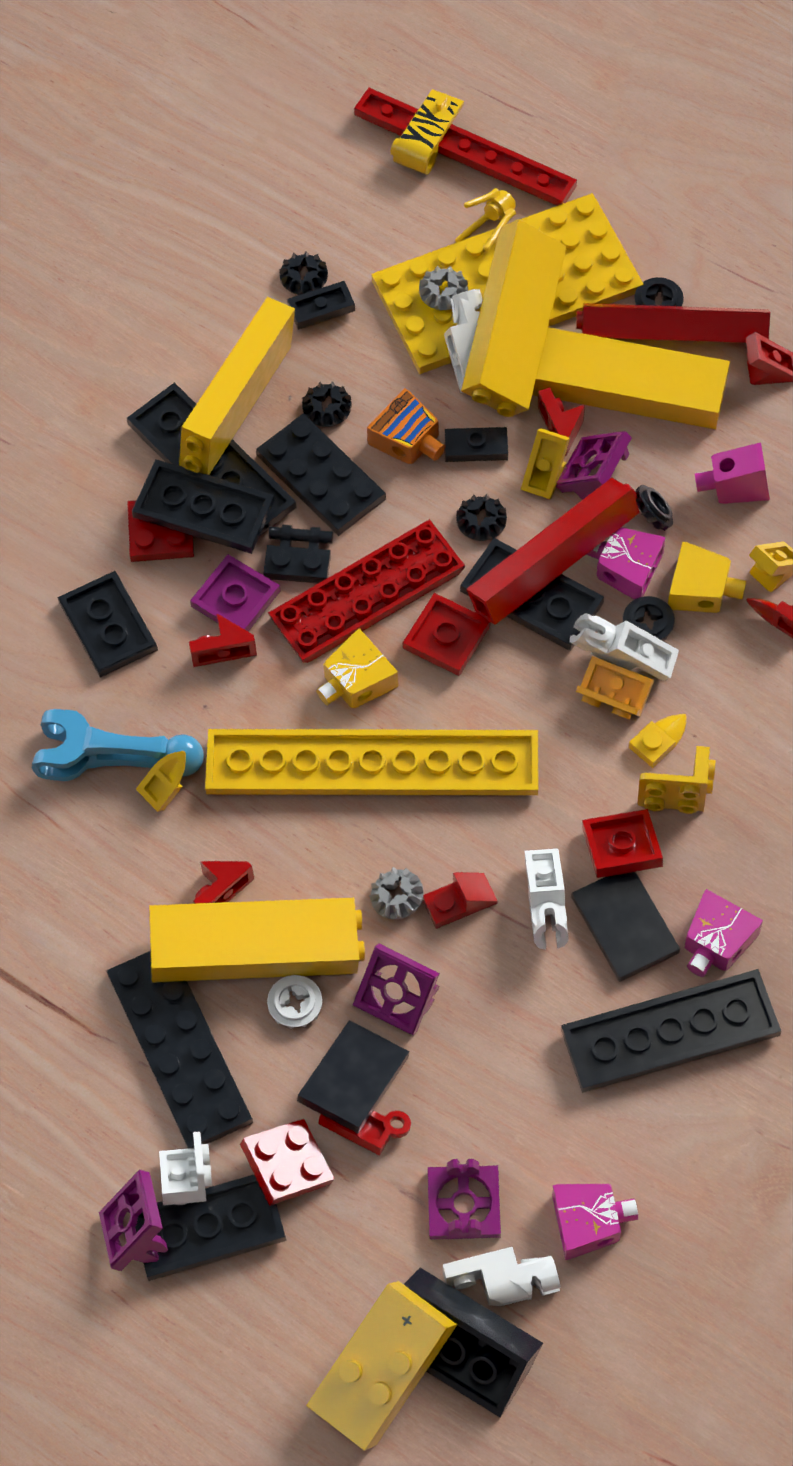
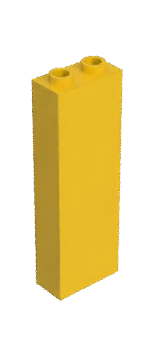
(513, 319)
(632, 378)
(236, 387)
(255, 939)

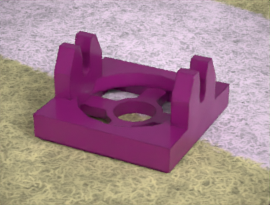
(608, 450)
(426, 979)
(134, 1198)
(464, 1227)

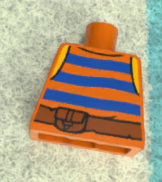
(406, 430)

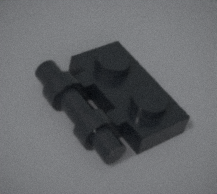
(297, 563)

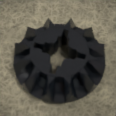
(314, 279)
(670, 292)
(335, 412)
(654, 507)
(489, 527)
(656, 609)

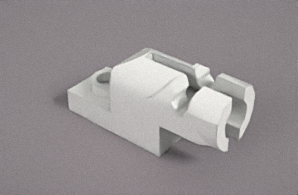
(460, 337)
(625, 646)
(546, 895)
(502, 1277)

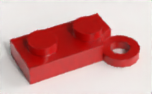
(375, 1132)

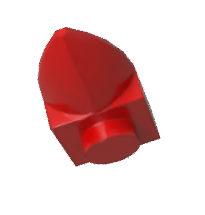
(777, 615)

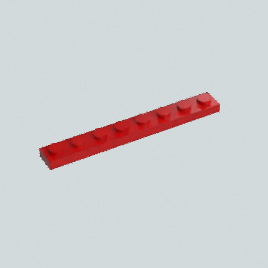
(472, 150)

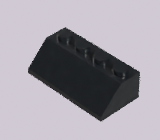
(484, 1353)

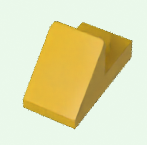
(545, 463)
(772, 564)

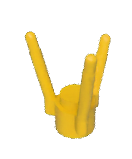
(499, 206)

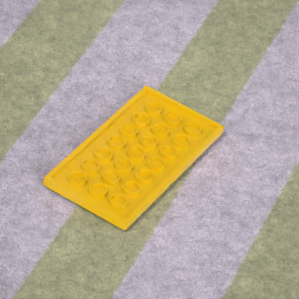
(591, 272)

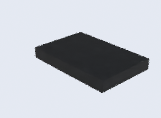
(107, 623)
(625, 924)
(353, 1076)

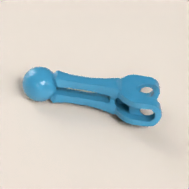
(93, 748)

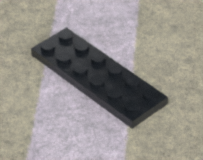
(160, 426)
(670, 1030)
(180, 1052)

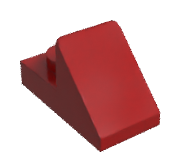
(768, 361)
(556, 419)
(230, 645)
(226, 878)
(457, 900)

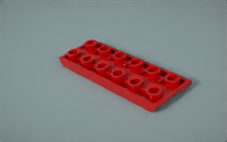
(367, 591)

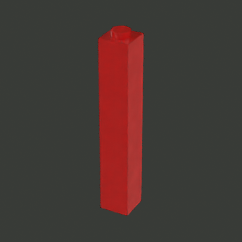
(672, 322)
(553, 550)

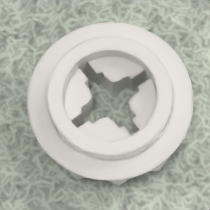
(302, 989)

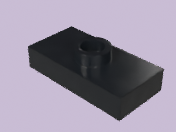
(321, 305)
(476, 444)

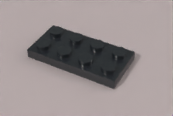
(321, 474)
(203, 506)
(549, 611)
(225, 1225)

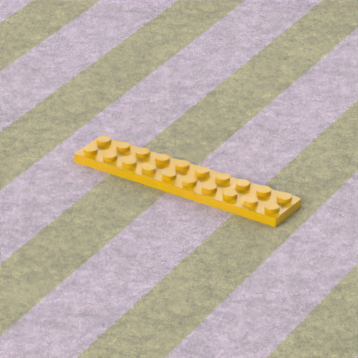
(371, 762)

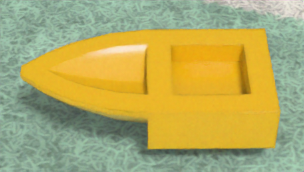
(658, 738)
(163, 780)

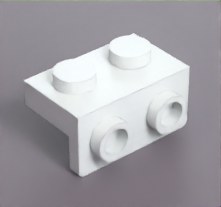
(185, 1173)

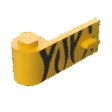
(421, 138)

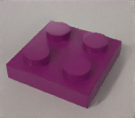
(235, 593)

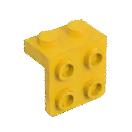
(679, 791)

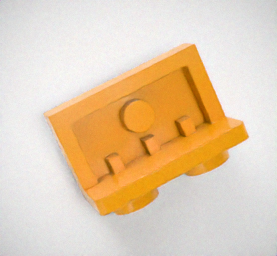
(615, 687)

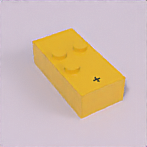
(381, 1365)

